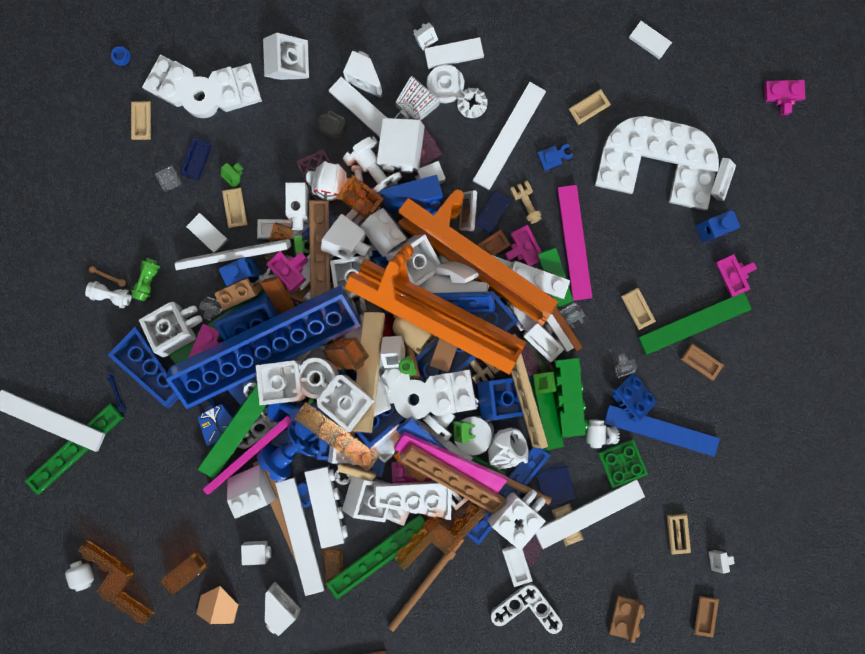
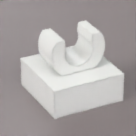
(425, 36)
(397, 516)
(720, 561)

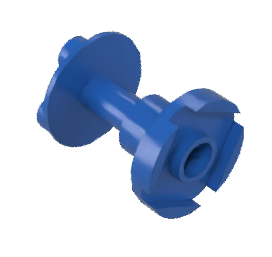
(279, 411)
(278, 459)

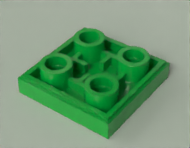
(622, 463)

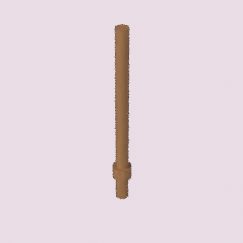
(422, 588)

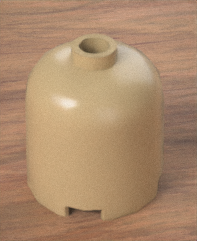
(412, 335)

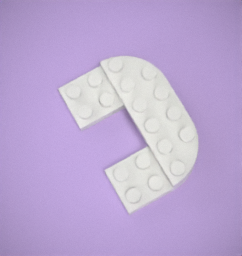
(664, 141)

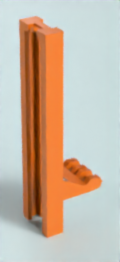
(459, 249)
(393, 292)

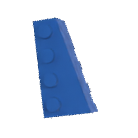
(144, 366)

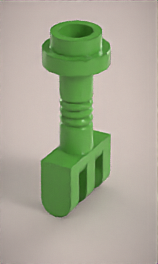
(407, 366)

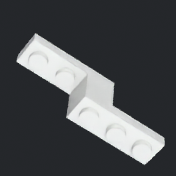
(543, 280)
(551, 325)

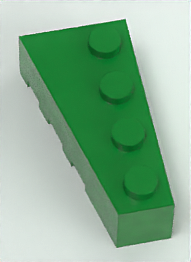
(569, 397)

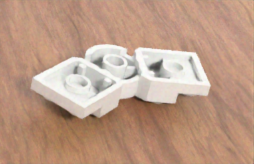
(224, 88)
(335, 393)
(438, 395)

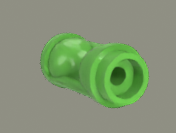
(142, 287)

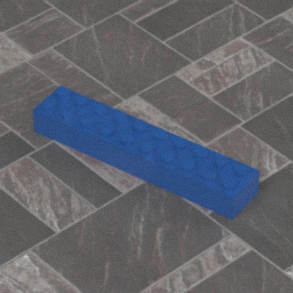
(269, 342)
(389, 419)

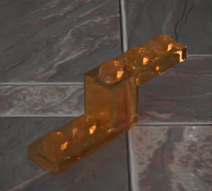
(336, 436)
(440, 535)
(115, 582)

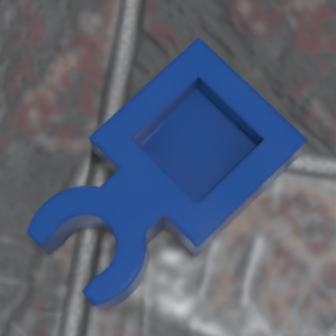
(552, 158)

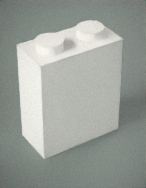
(400, 145)

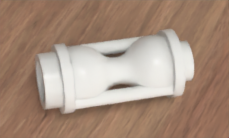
(99, 292)

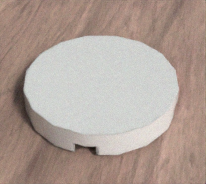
(445, 83)
(481, 441)

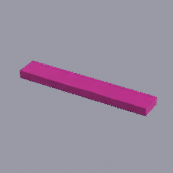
(574, 242)
(248, 455)
(481, 474)

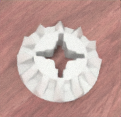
(476, 110)

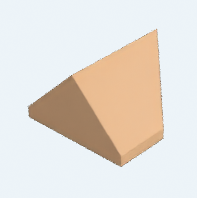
(217, 607)

